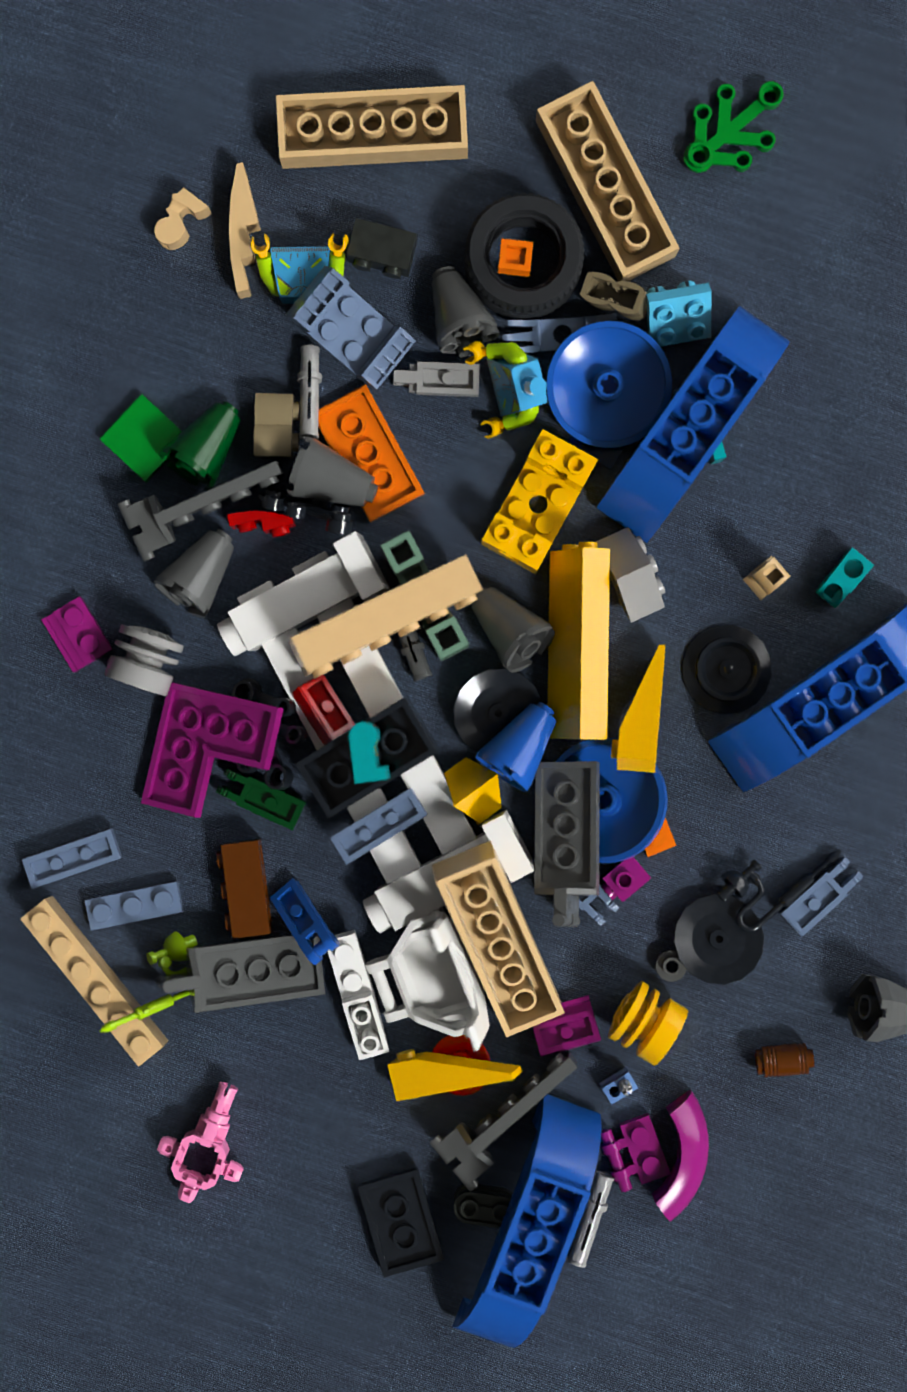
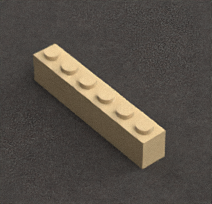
(93, 978)

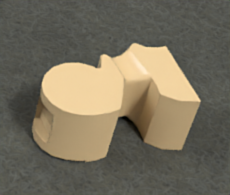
(171, 229)
(766, 577)

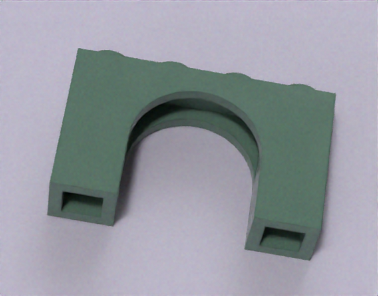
(408, 565)

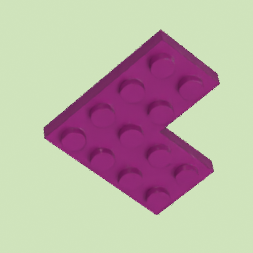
(194, 731)

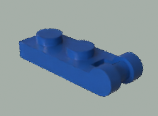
(303, 921)

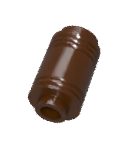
(784, 1060)

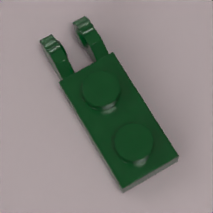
(264, 801)

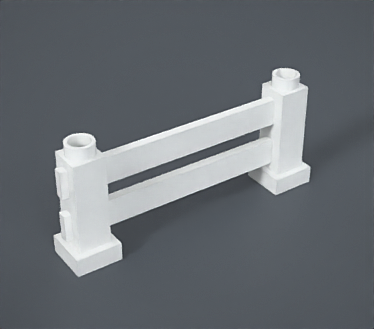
(324, 590)

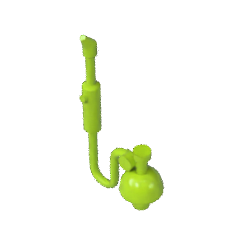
(174, 950)

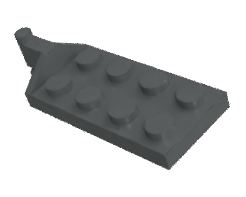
(157, 522)
(567, 835)
(246, 974)
(471, 1146)

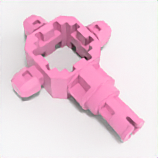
(209, 1132)

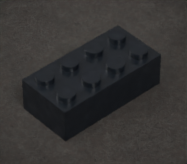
(401, 745)

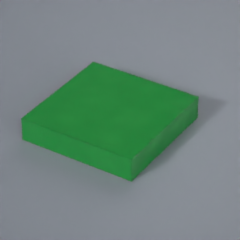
(140, 437)

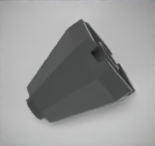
(877, 1009)

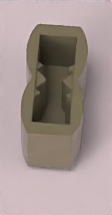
(608, 295)
(275, 426)

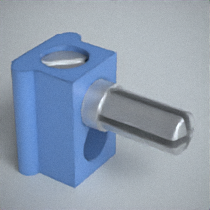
(623, 1081)

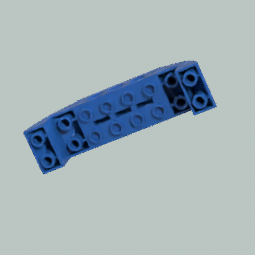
(693, 424)
(817, 706)
(536, 1225)

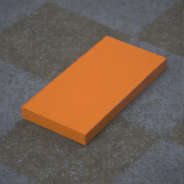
(361, 435)

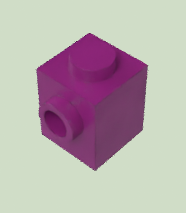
(624, 879)

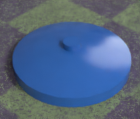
(608, 384)
(630, 802)

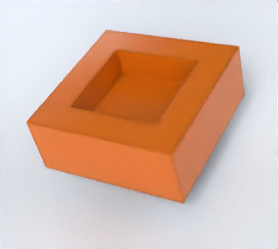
(515, 257)
(662, 842)

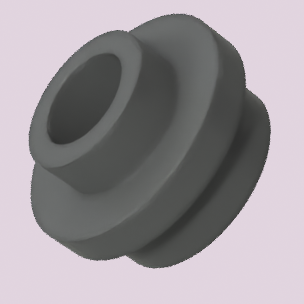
(663, 959)

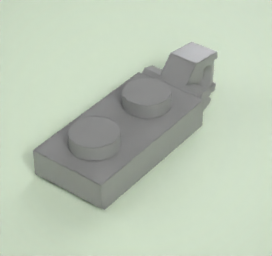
(440, 379)

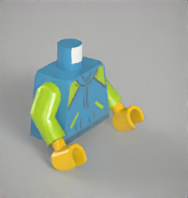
(292, 269)
(515, 381)

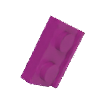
(77, 634)
(568, 1030)

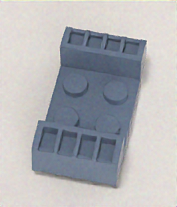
(350, 328)

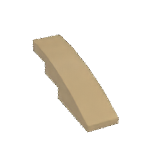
(242, 222)

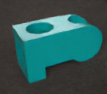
(844, 577)
(364, 753)

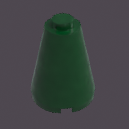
(203, 445)

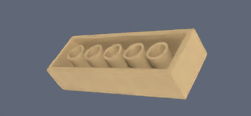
(372, 126)
(606, 182)
(385, 615)
(497, 938)

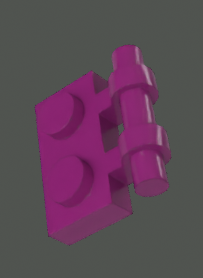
(643, 1148)

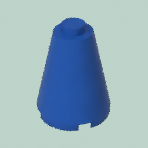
(520, 746)

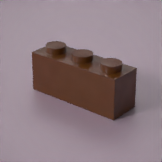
(245, 888)

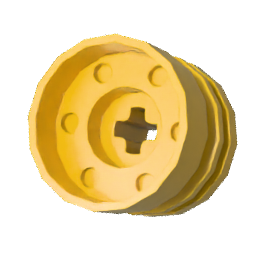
(651, 1025)

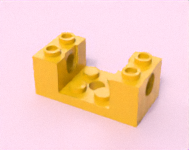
(552, 472)

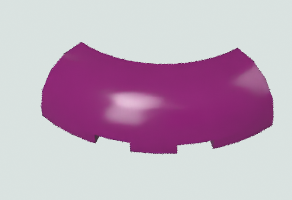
(691, 1157)

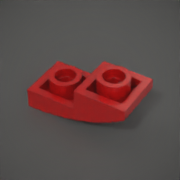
(271, 522)

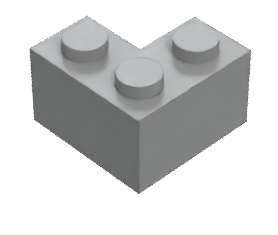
(633, 574)

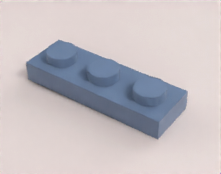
(379, 826)
(72, 858)
(134, 905)

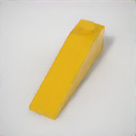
(640, 728)
(438, 1073)

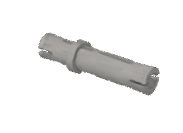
(309, 358)
(601, 1185)

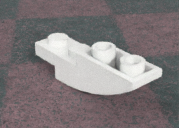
(358, 997)

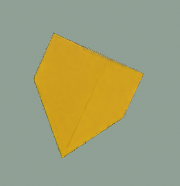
(474, 789)

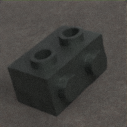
(381, 248)

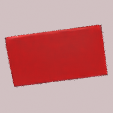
(323, 709)

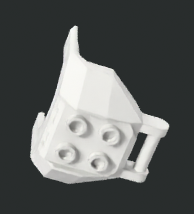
(433, 980)

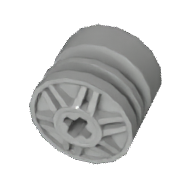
(144, 660)

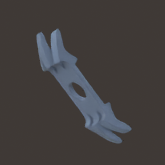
(543, 331)

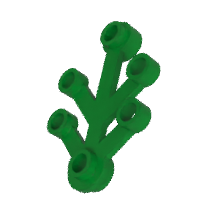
(729, 132)

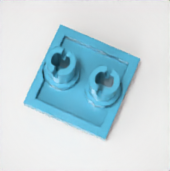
(679, 313)

